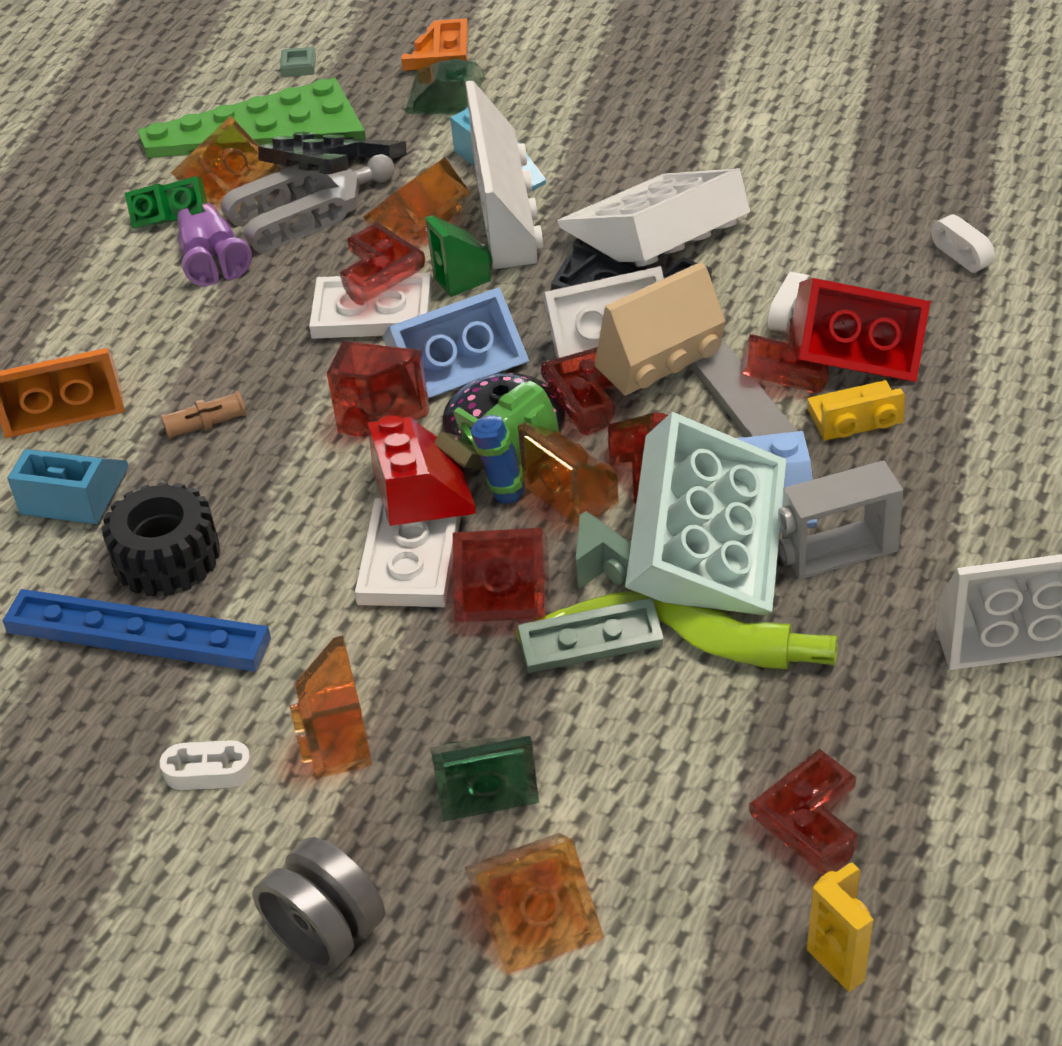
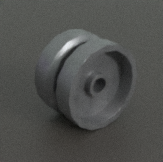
(319, 903)

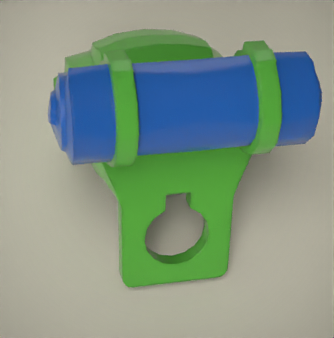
(497, 436)

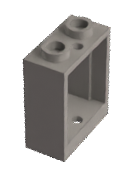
(849, 544)

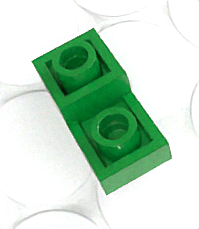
(162, 203)

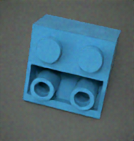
(65, 484)

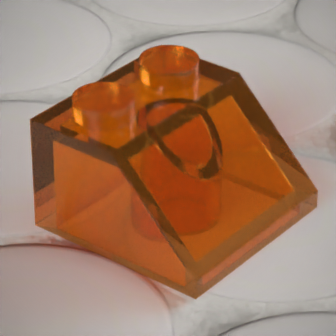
(225, 162)
(430, 193)
(565, 474)
(330, 714)
(534, 901)

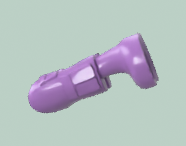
(207, 235)

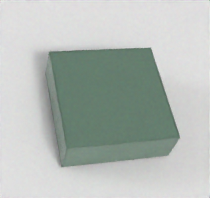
(297, 61)

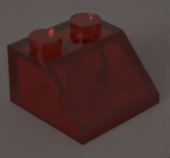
(376, 383)
(500, 575)

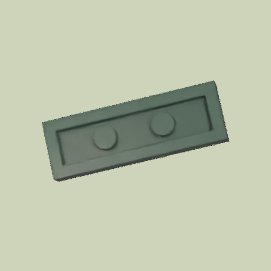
(590, 635)

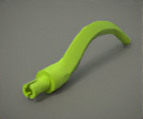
(719, 634)

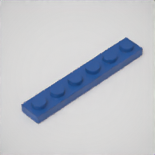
(138, 629)

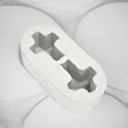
(963, 243)
(784, 302)
(206, 765)

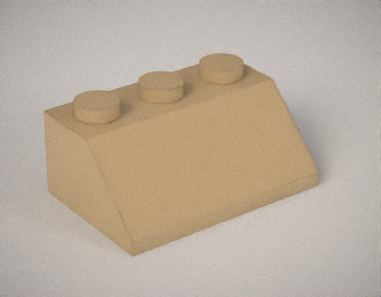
(660, 329)

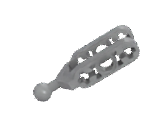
(316, 195)

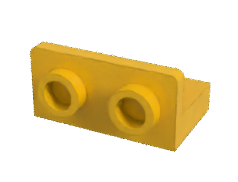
(857, 410)
(840, 927)

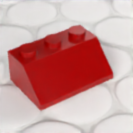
(859, 329)
(415, 474)

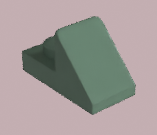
(600, 551)

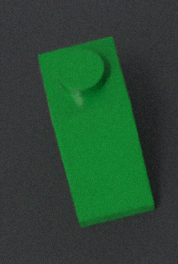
(456, 257)

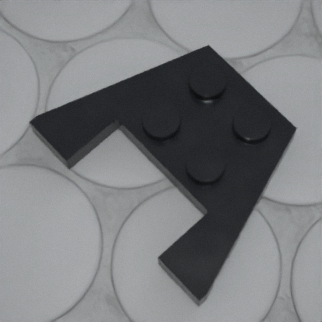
(326, 153)
(590, 265)

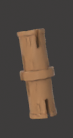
(203, 415)

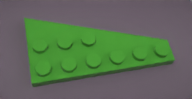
(308, 108)

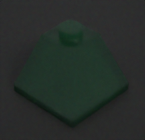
(442, 87)
(484, 775)

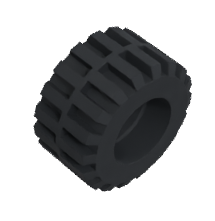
(161, 538)

